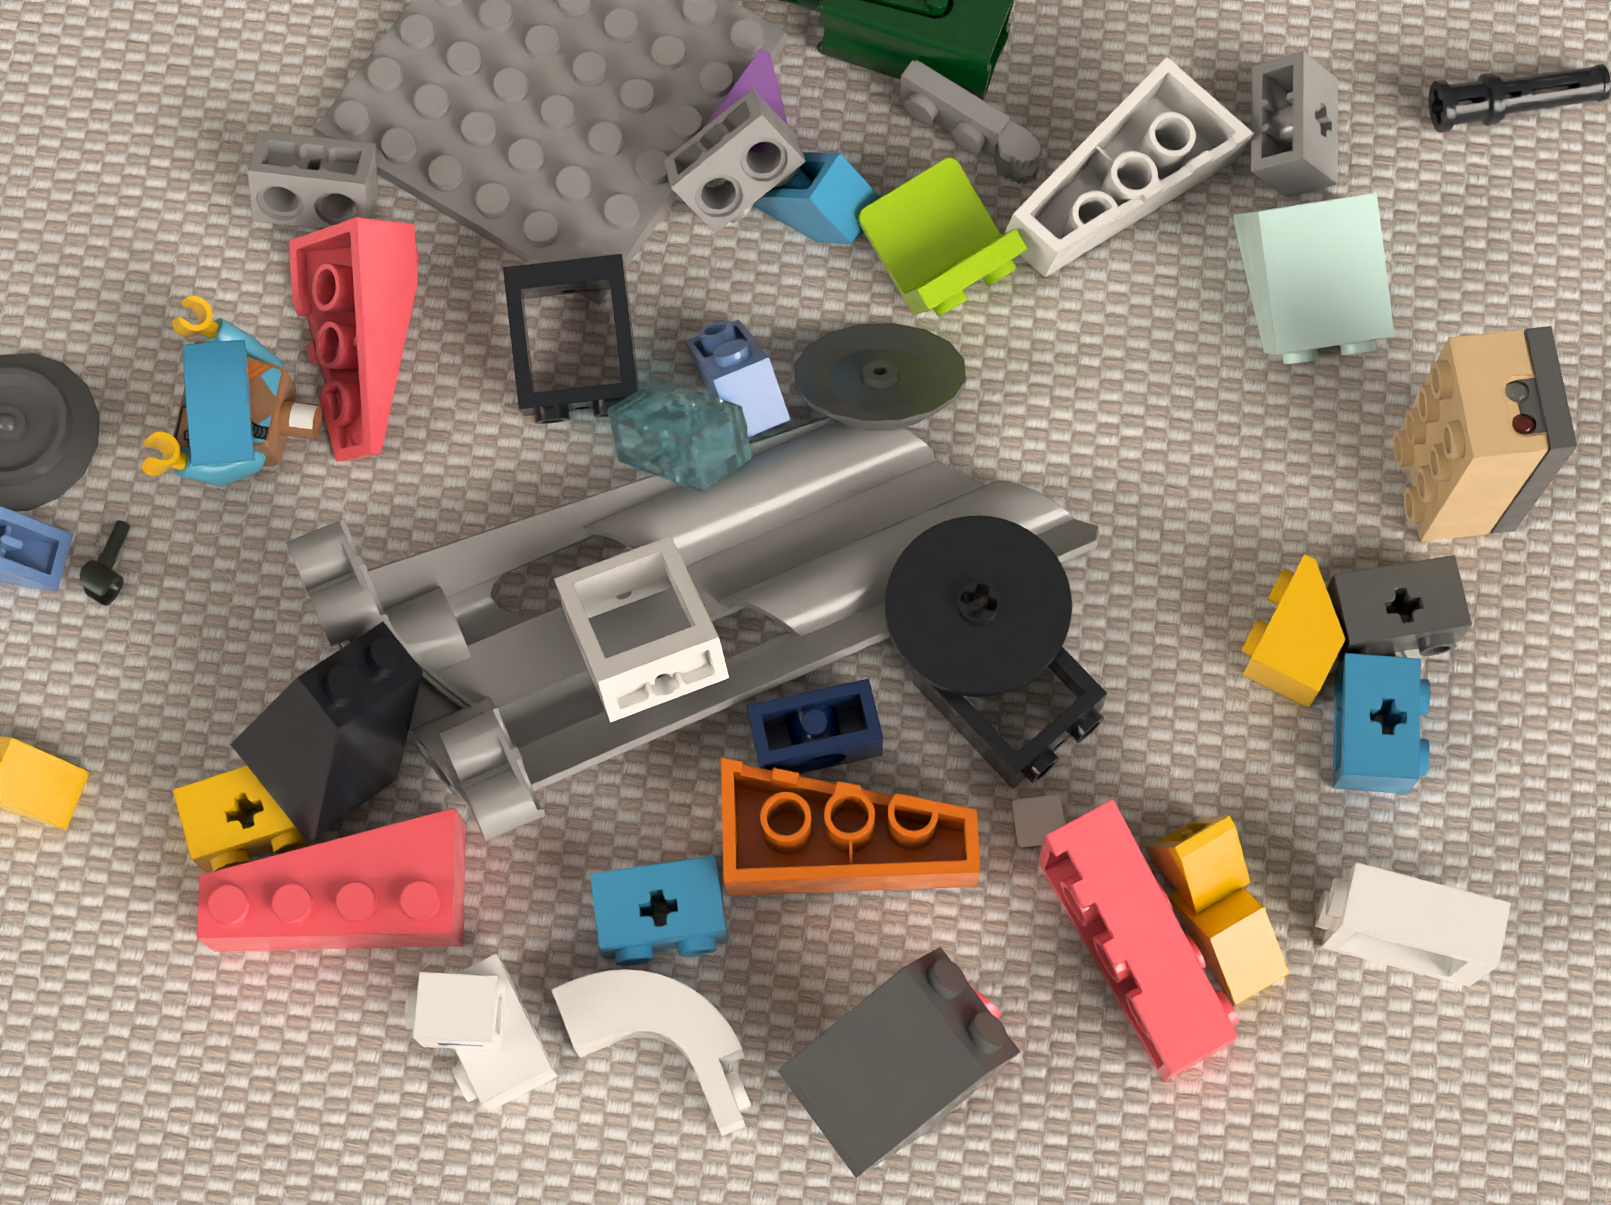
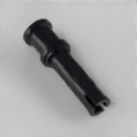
(1491, 92)

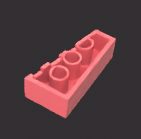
(352, 892)
(1137, 940)

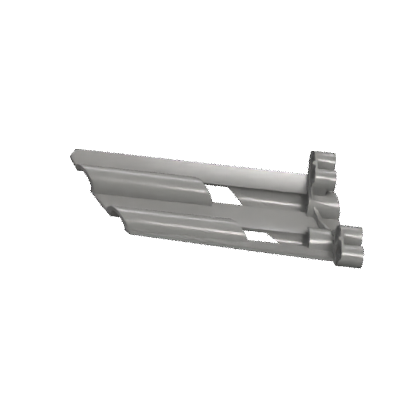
(790, 534)

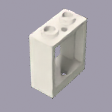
(629, 679)
(1413, 924)

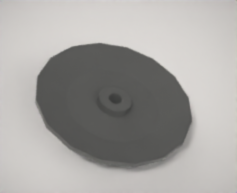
(880, 375)
(44, 430)

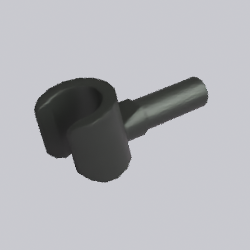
(96, 575)

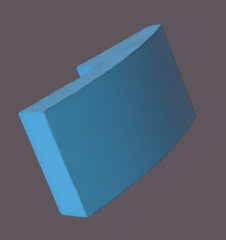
(218, 402)

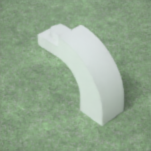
(648, 1005)

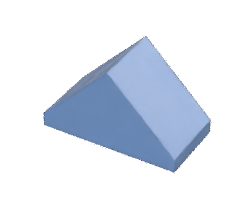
(31, 551)

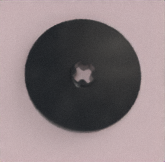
(1004, 645)

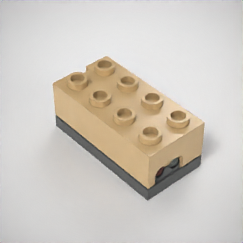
(1485, 434)

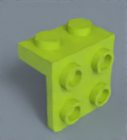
(938, 238)

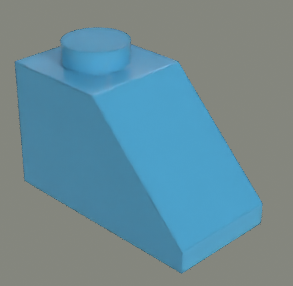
(821, 199)

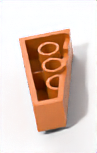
(834, 837)

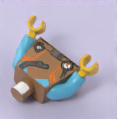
(271, 405)

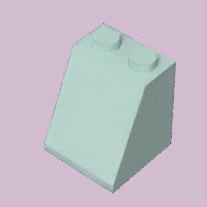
(1317, 276)

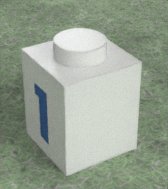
(457, 1011)

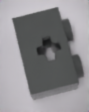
(1422, 589)

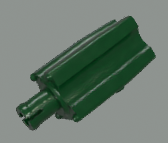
(948, 36)

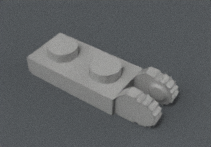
(970, 121)

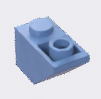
(739, 372)

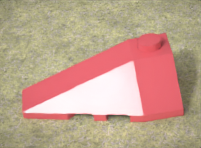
(358, 299)

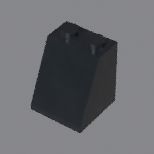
(335, 732)

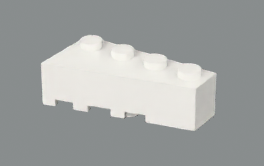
(1133, 163)

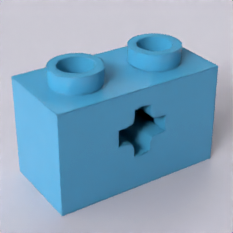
(1361, 753)
(628, 896)

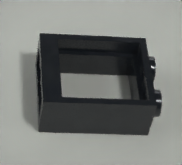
(559, 279)
(1038, 755)

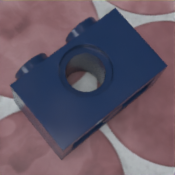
(817, 728)

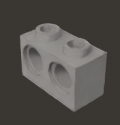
(724, 152)
(311, 180)

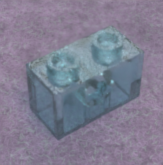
(680, 434)

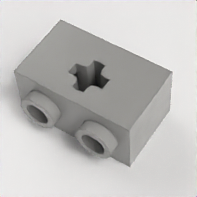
(1294, 124)

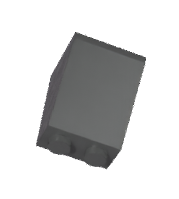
(899, 1061)

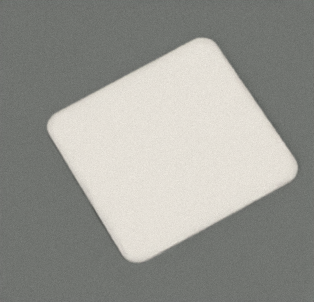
(1036, 818)

